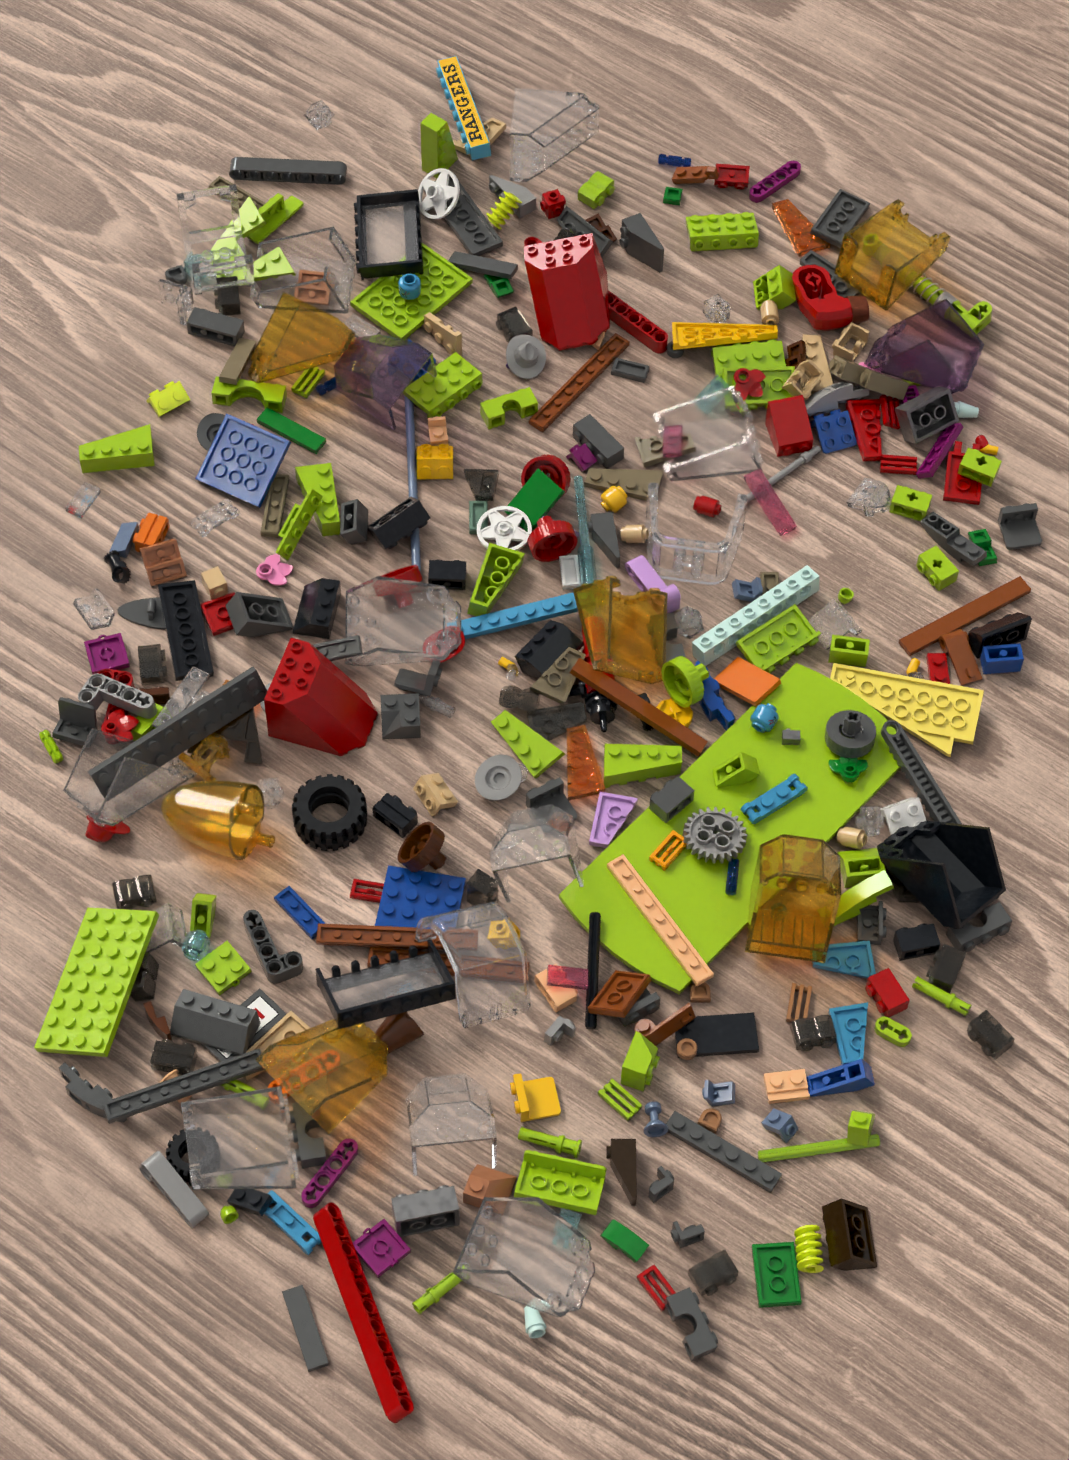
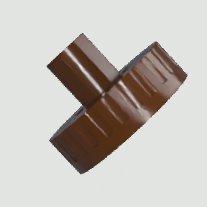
(423, 848)

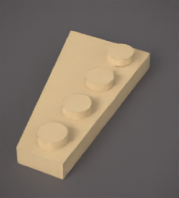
(816, 353)
(286, 1027)

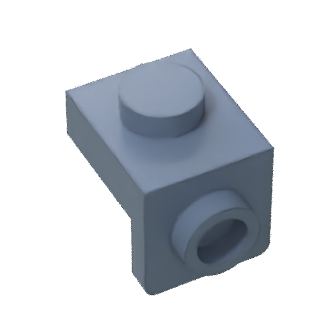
(747, 590)
(719, 1093)
(781, 1124)

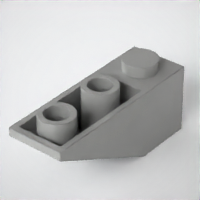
(528, 200)

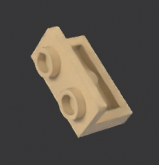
(434, 793)

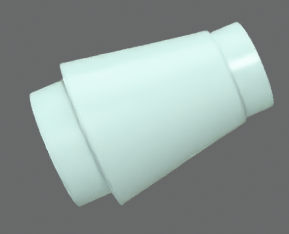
(965, 410)
(534, 1323)

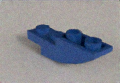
(713, 705)

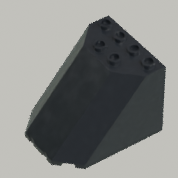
(946, 868)

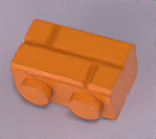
(152, 531)

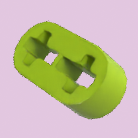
(892, 1031)

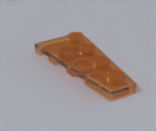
(798, 228)
(582, 767)

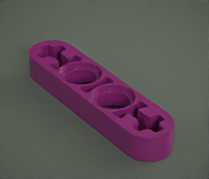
(772, 179)
(327, 1171)

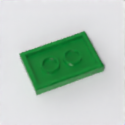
(536, 498)
(776, 1274)

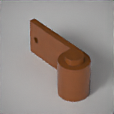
(961, 655)
(667, 1027)

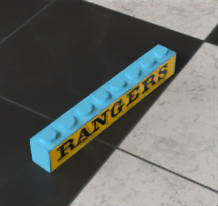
(463, 108)

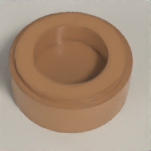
(686, 1049)

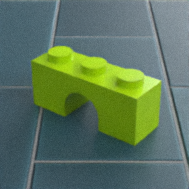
(521, 401)

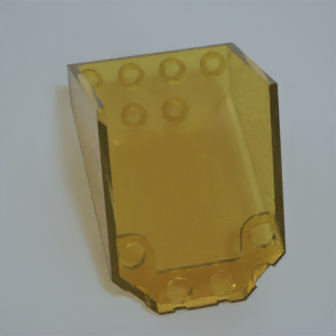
(298, 340)
(328, 1068)

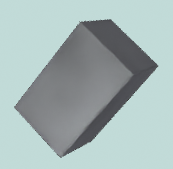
(790, 737)

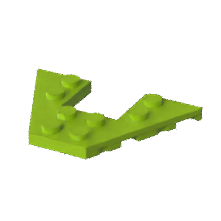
(269, 265)

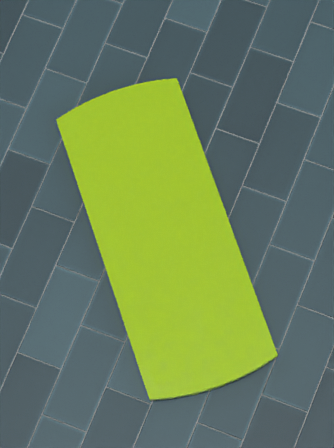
(695, 889)

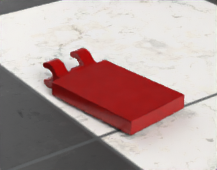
(958, 487)

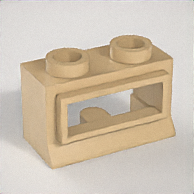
(855, 332)
(811, 371)

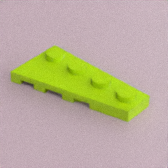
(527, 744)

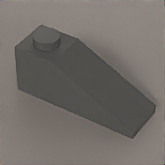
(604, 535)

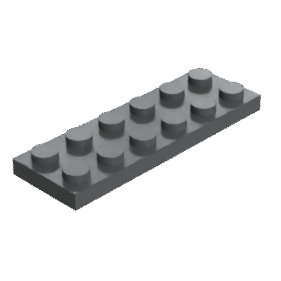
(471, 225)

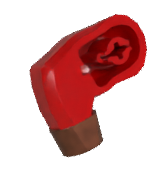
(822, 304)

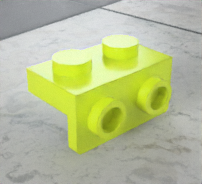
(168, 399)

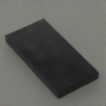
(721, 1034)

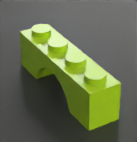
(269, 394)

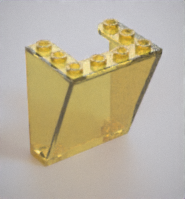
(887, 255)
(624, 631)

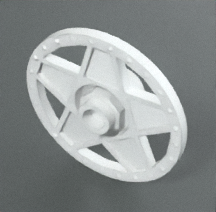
(438, 193)
(504, 528)

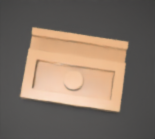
(786, 1086)

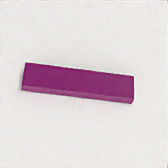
(939, 451)

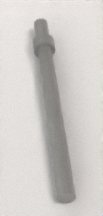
(804, 458)

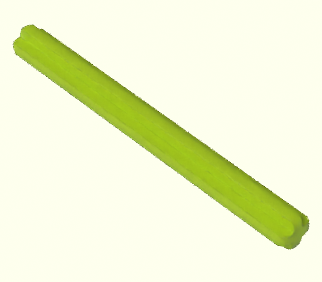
(813, 1149)

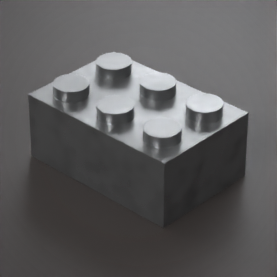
(926, 414)
(425, 1211)

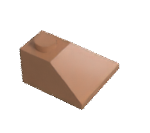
(487, 1183)

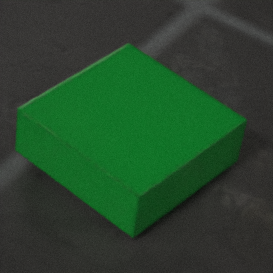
(672, 196)

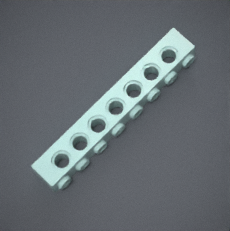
(778, 599)

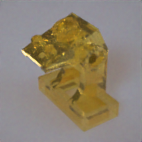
(202, 767)

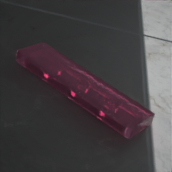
(770, 502)

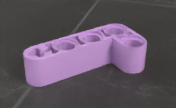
(646, 578)

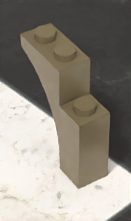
(868, 378)

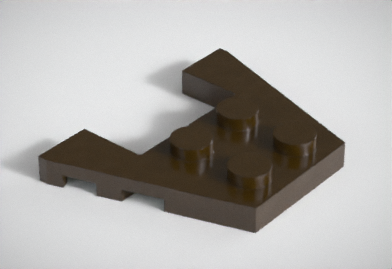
(242, 729)

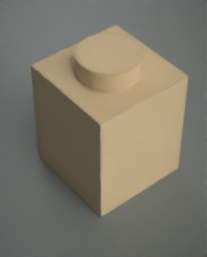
(214, 583)

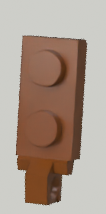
(694, 174)

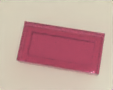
(672, 441)
(567, 977)

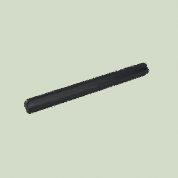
(593, 967)

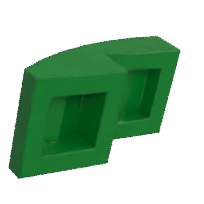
(498, 285)
(983, 540)
(624, 1239)

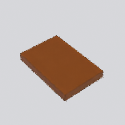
(619, 994)

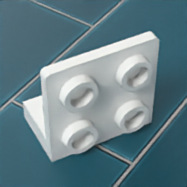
(903, 814)

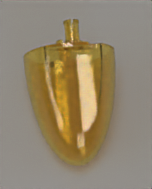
(218, 816)

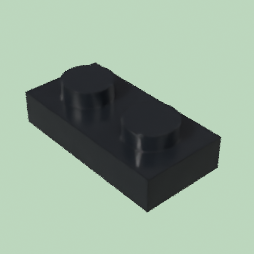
(250, 1200)

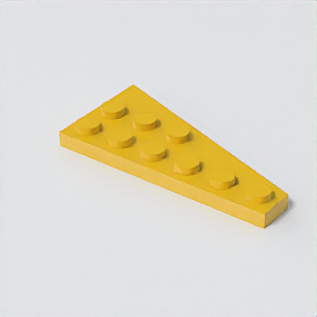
(695, 335)

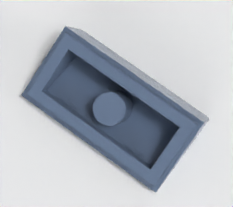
(124, 538)

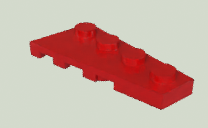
(866, 426)

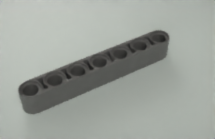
(288, 170)

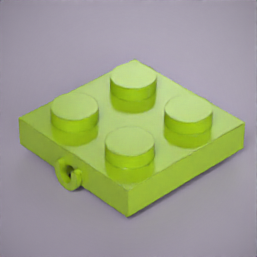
(223, 968)

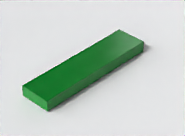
(291, 430)

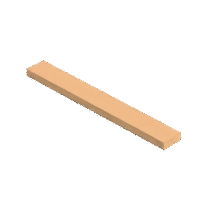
(660, 920)

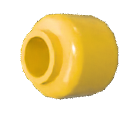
(613, 499)

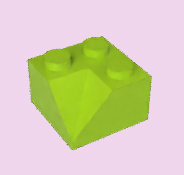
(639, 1063)

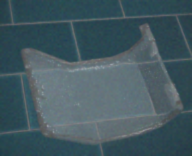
(486, 961)

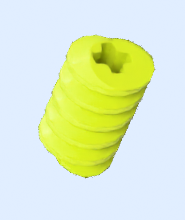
(503, 208)
(806, 1249)

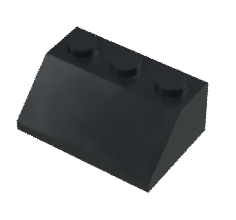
(399, 523)
(318, 608)
(1008, 630)
(546, 648)

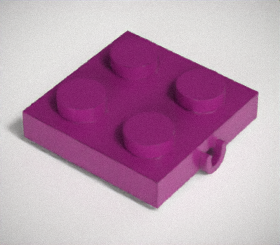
(107, 653)
(381, 1248)

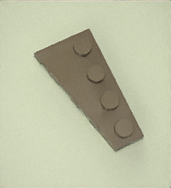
(631, 481)

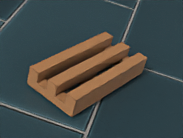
(801, 989)

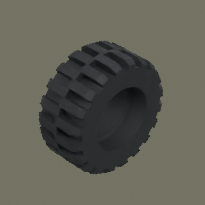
(329, 834)

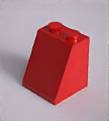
(789, 426)

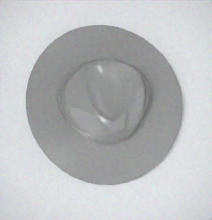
(525, 356)
(498, 777)

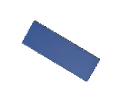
(299, 911)

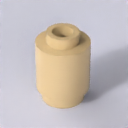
(769, 313)
(634, 534)
(852, 837)

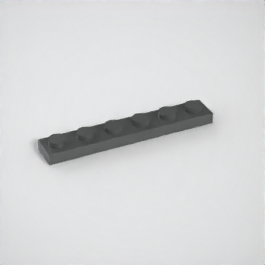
(723, 1152)

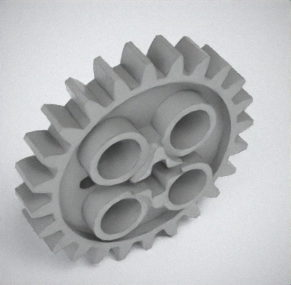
(708, 832)

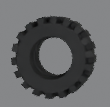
(175, 1152)

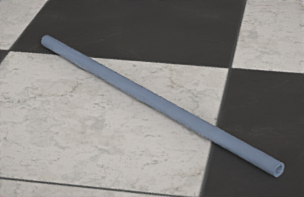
(412, 475)

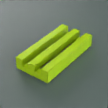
(312, 371)
(612, 1083)

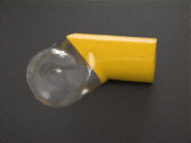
(511, 668)
(912, 669)

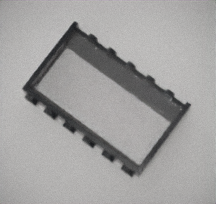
(388, 234)
(387, 987)

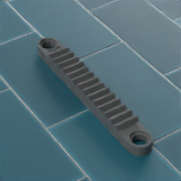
(918, 774)

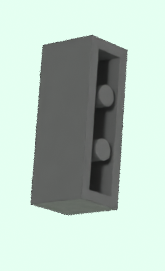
(215, 326)
(599, 441)

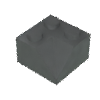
(400, 716)

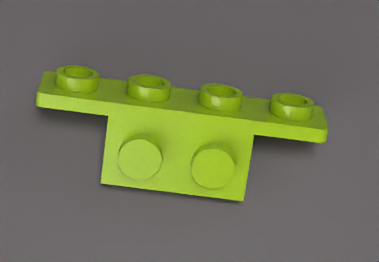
(275, 213)
(297, 523)

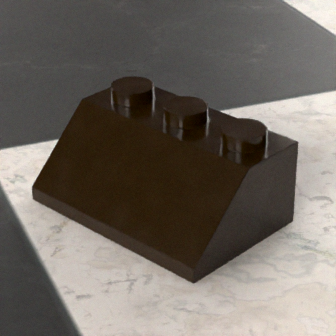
(849, 1235)

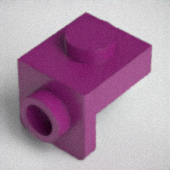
(582, 456)

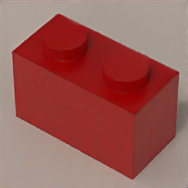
(887, 993)

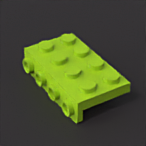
(722, 231)
(748, 355)
(453, 383)
(771, 385)
(778, 639)
(561, 1181)

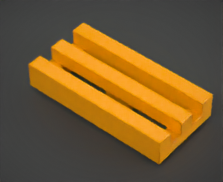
(659, 861)

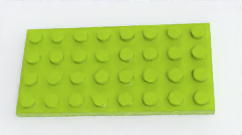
(96, 982)

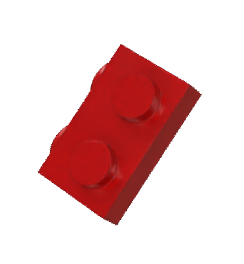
(732, 175)

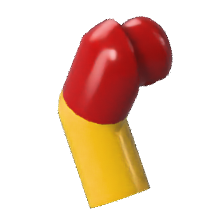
(984, 445)

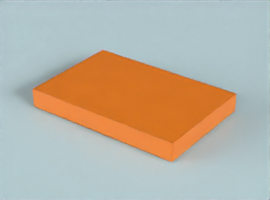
(747, 681)

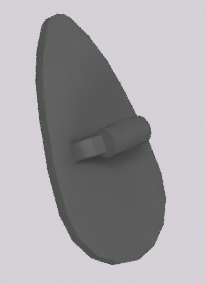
(144, 612)

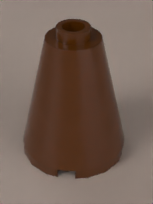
(398, 1031)

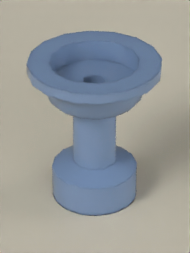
(655, 1127)

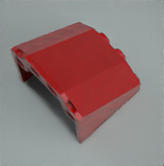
(568, 290)
(317, 703)

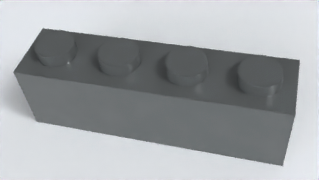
(214, 1022)

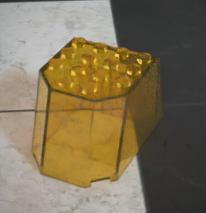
(794, 898)

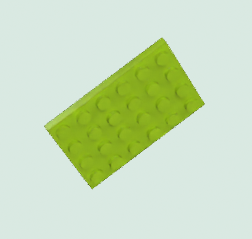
(401, 316)

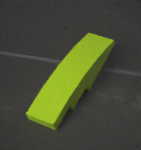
(862, 896)

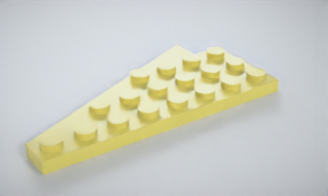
(925, 708)

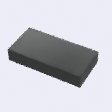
(630, 370)

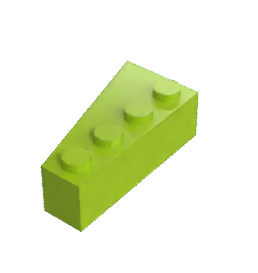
(436, 144)
(118, 451)
(321, 480)
(495, 575)
(639, 762)

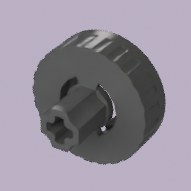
(855, 726)

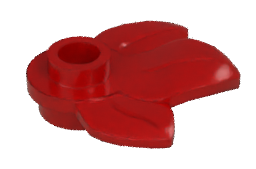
(751, 385)
(121, 724)

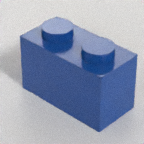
(1001, 658)

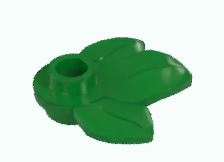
(848, 768)

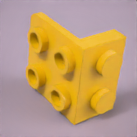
(435, 461)
(535, 1098)

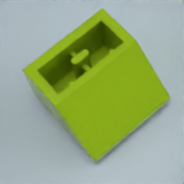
(775, 286)
(859, 865)

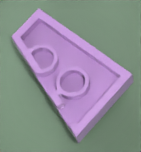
(609, 817)

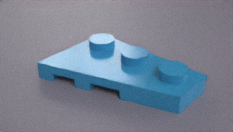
(849, 959)
(850, 1030)

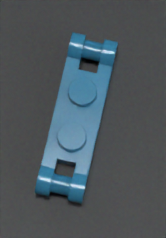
(774, 799)
(292, 1224)

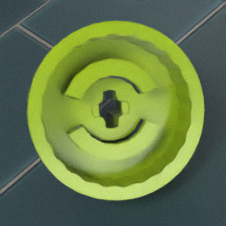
(684, 680)

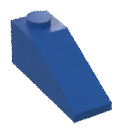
(841, 1079)

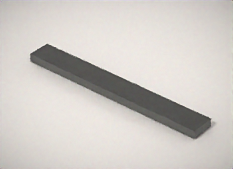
(182, 1086)

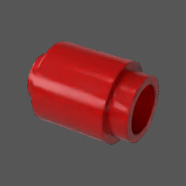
(707, 506)

